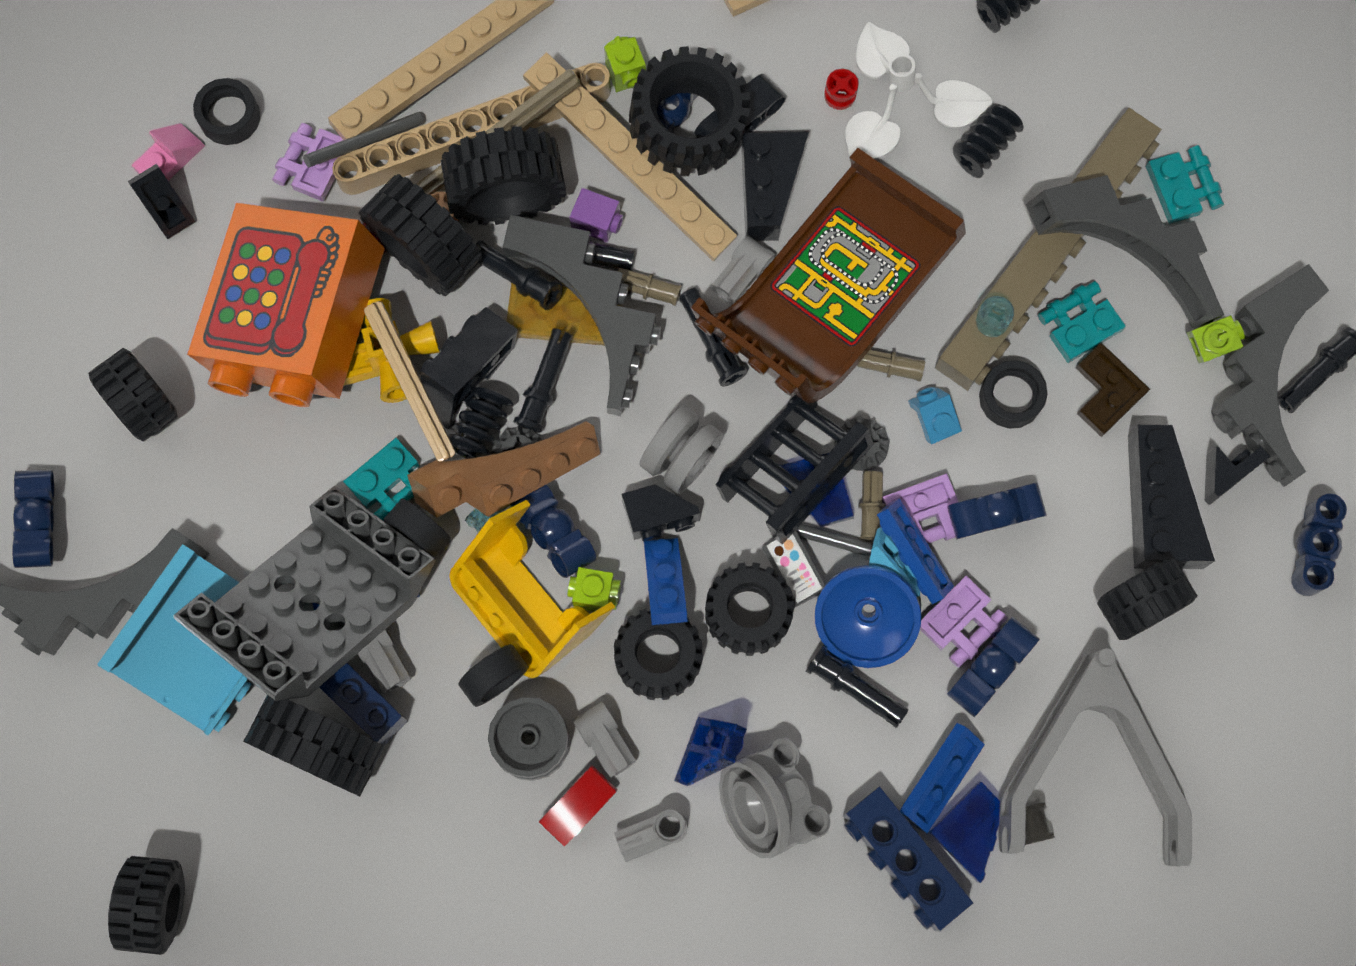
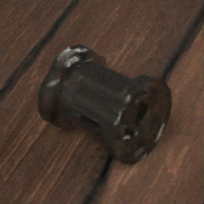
(1036, 824)

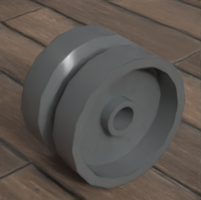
(529, 717)

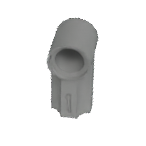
(745, 266)
(385, 663)
(601, 733)
(647, 835)

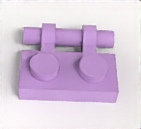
(310, 181)
(927, 501)
(954, 613)

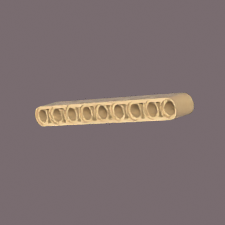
(451, 126)

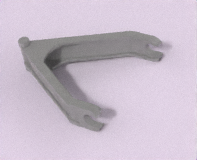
(1100, 688)

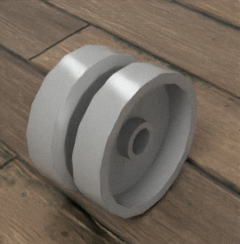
(681, 449)

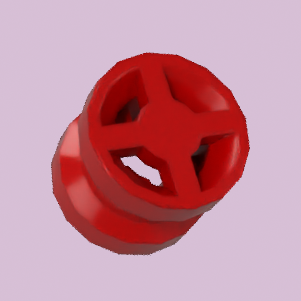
(841, 81)

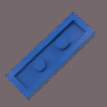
(915, 551)
(665, 581)
(942, 778)

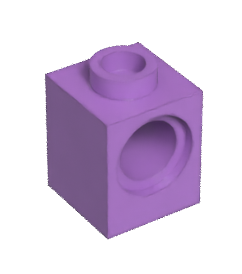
(596, 214)

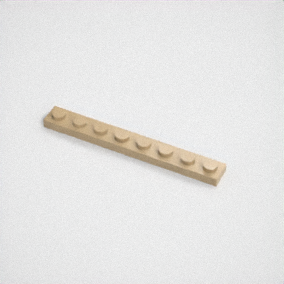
(434, 65)
(620, 150)

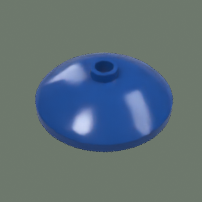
(865, 637)

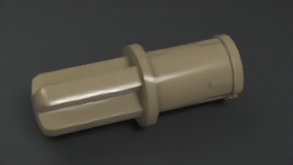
(651, 287)
(893, 364)
(871, 503)

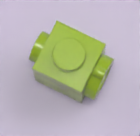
(623, 62)
(1216, 339)
(593, 589)

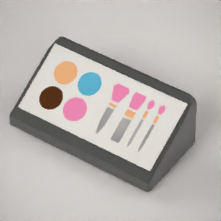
(796, 567)

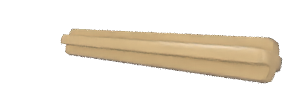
(409, 381)

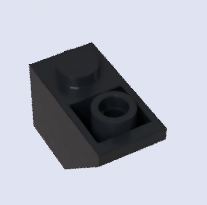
(657, 510)

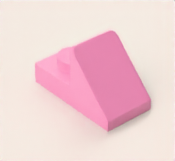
(171, 151)

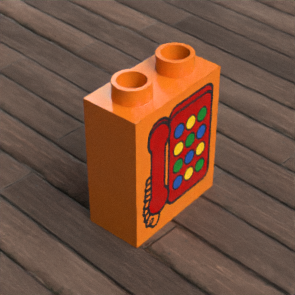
(286, 303)

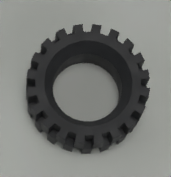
(696, 76)
(503, 175)
(421, 234)
(314, 744)

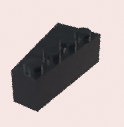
(1163, 502)

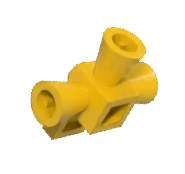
(370, 361)

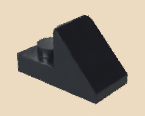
(161, 201)
(1224, 474)

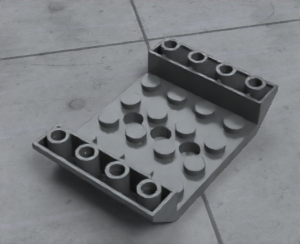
(343, 562)

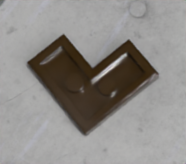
(1117, 389)

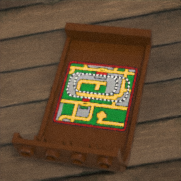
(838, 281)

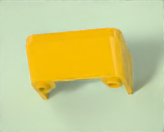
(512, 601)

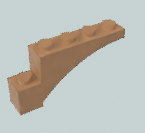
(502, 478)

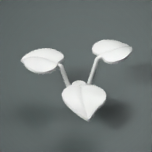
(886, 52)

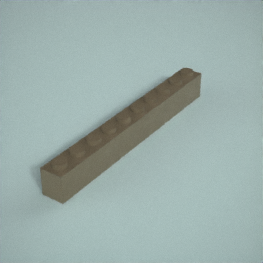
(1044, 255)

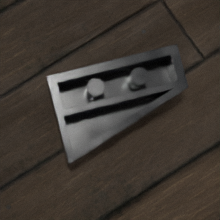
(769, 177)
(466, 362)

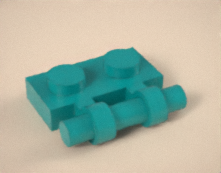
(1176, 189)
(1085, 331)
(380, 475)

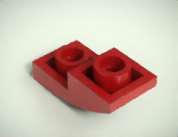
(578, 805)

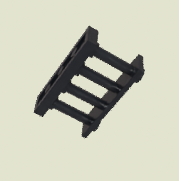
(804, 493)

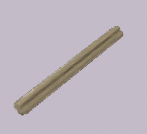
(519, 117)

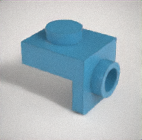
(935, 414)

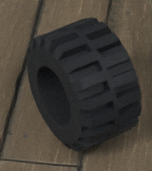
(132, 394)
(755, 580)
(1146, 599)
(657, 684)
(146, 905)

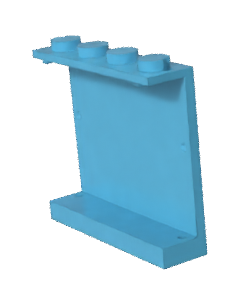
(170, 661)

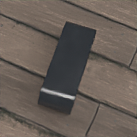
(765, 101)

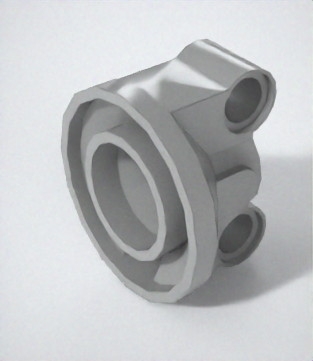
(770, 801)

